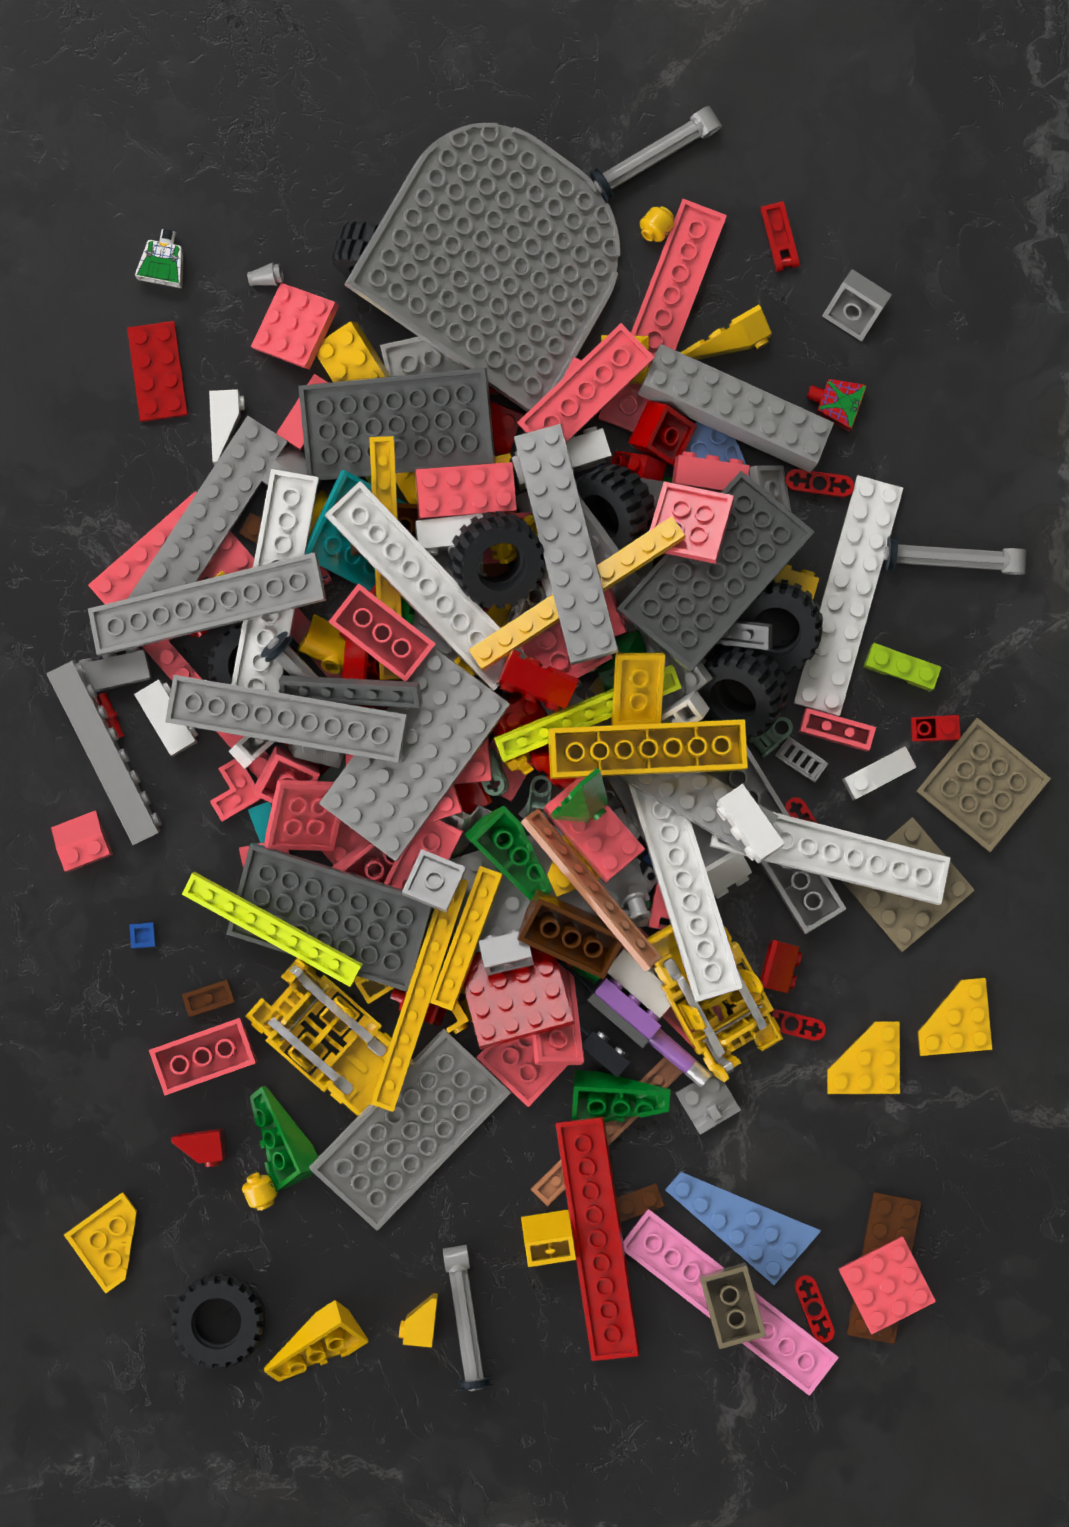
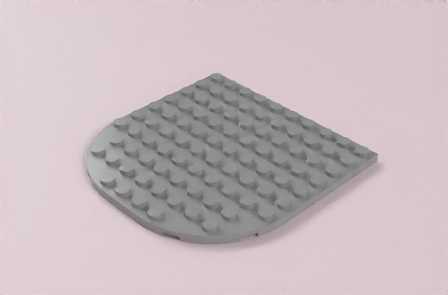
(495, 257)

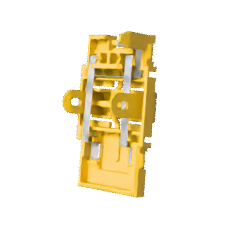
(713, 1037)
(356, 1068)

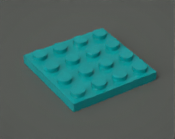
(333, 547)

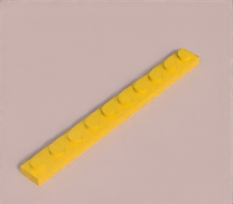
(384, 489)
(545, 613)
(417, 1003)

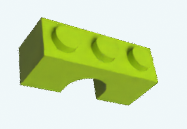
(903, 666)

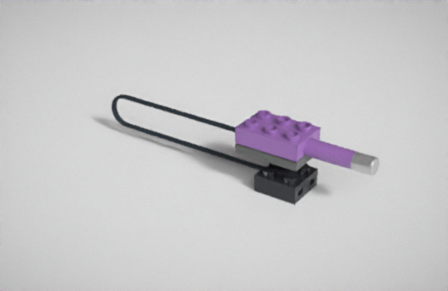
(638, 1025)

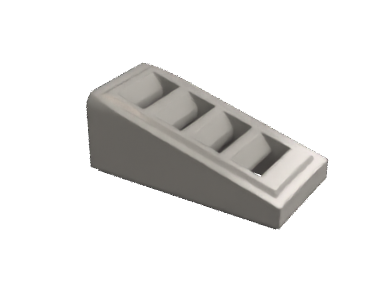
(806, 752)

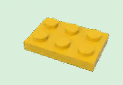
(638, 688)

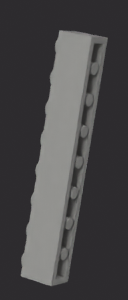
(104, 752)

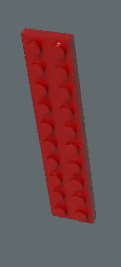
(597, 1238)

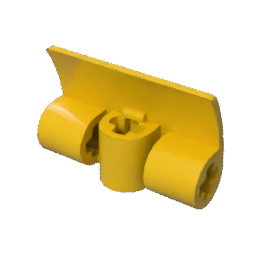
(324, 644)

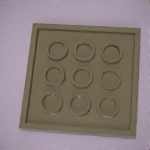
(983, 784)
(904, 917)

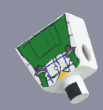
(162, 261)

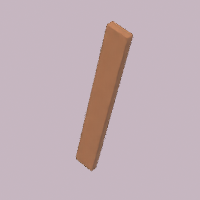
(591, 889)
(553, 1184)

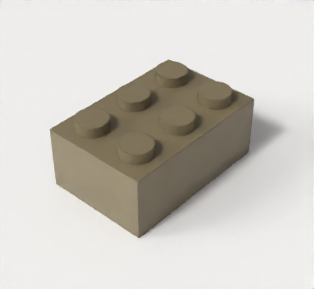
(732, 1305)

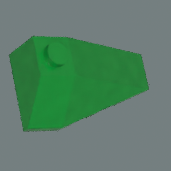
(508, 848)
(285, 1145)

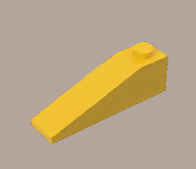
(743, 334)
(323, 1336)

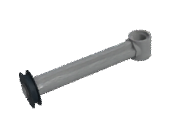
(701, 124)
(1009, 561)
(280, 650)
(457, 1264)

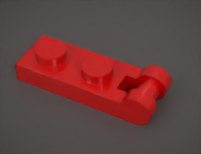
(779, 235)

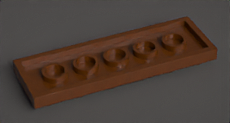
(887, 1220)

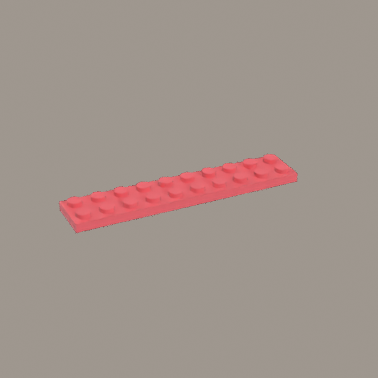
(669, 298)

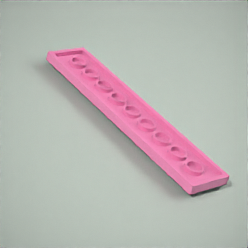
(679, 1265)

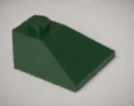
(626, 643)

